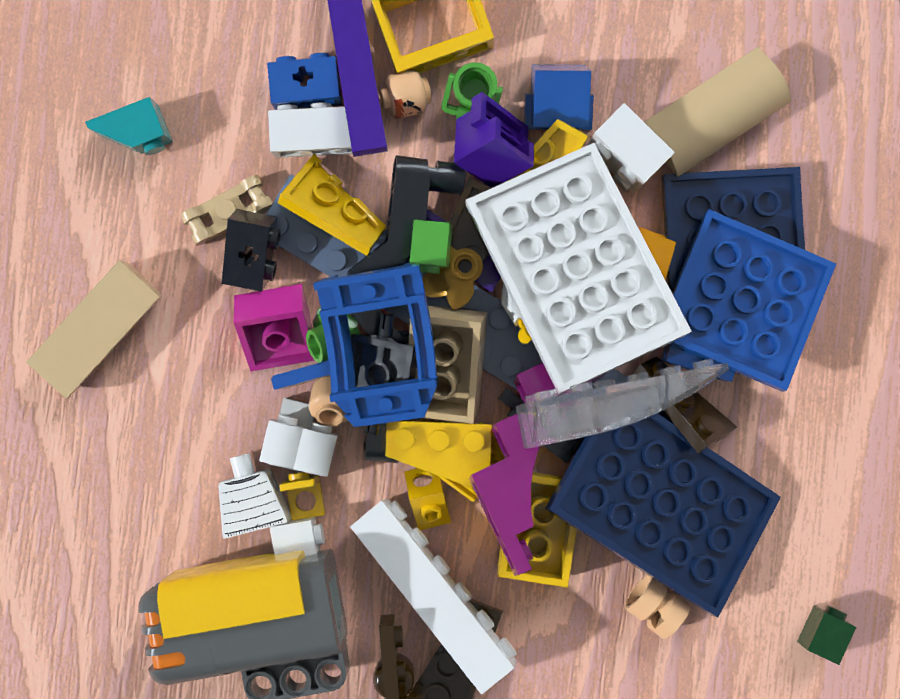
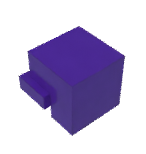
(492, 142)

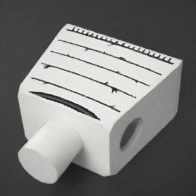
(250, 499)

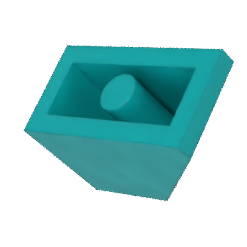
(134, 126)

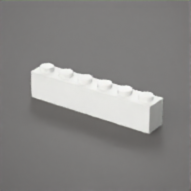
(435, 595)

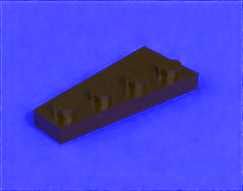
(443, 675)

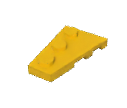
(441, 447)

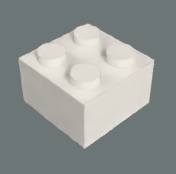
(630, 149)

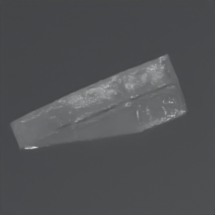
(609, 405)

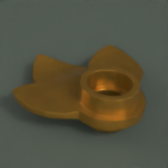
(453, 282)

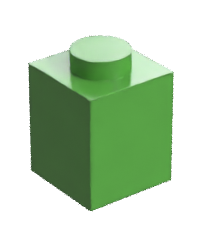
(431, 245)

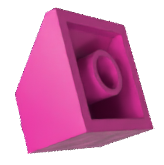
(273, 326)

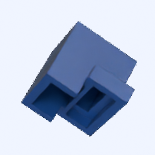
(561, 94)

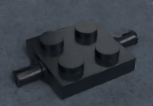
(382, 359)

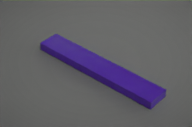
(357, 77)

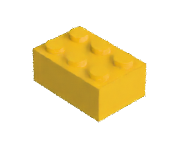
(549, 539)

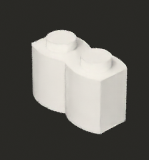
(298, 446)

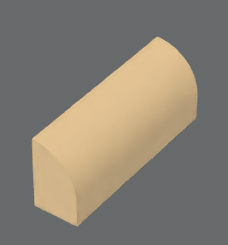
(720, 110)
(94, 328)

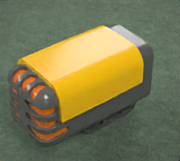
(250, 618)

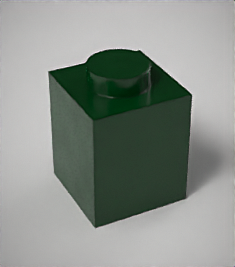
(827, 633)

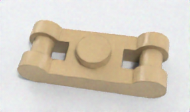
(222, 207)

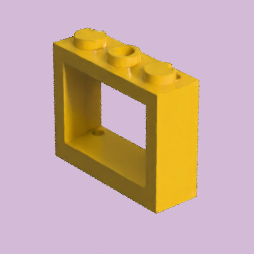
(438, 54)

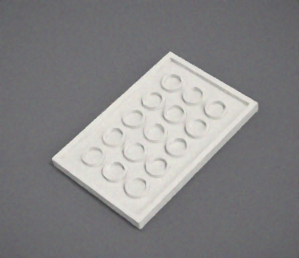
(577, 268)

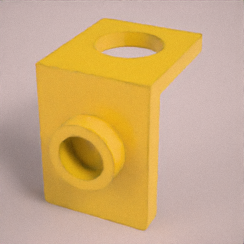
(302, 482)
(427, 501)

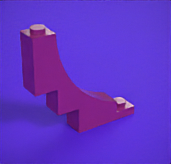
(506, 485)

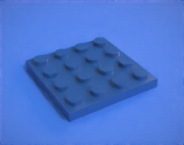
(749, 299)

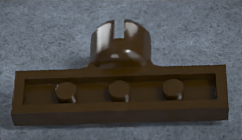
(394, 671)

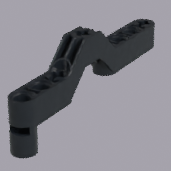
(407, 202)

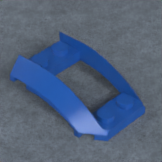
(370, 292)

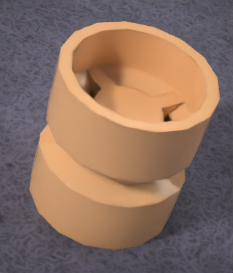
(662, 610)

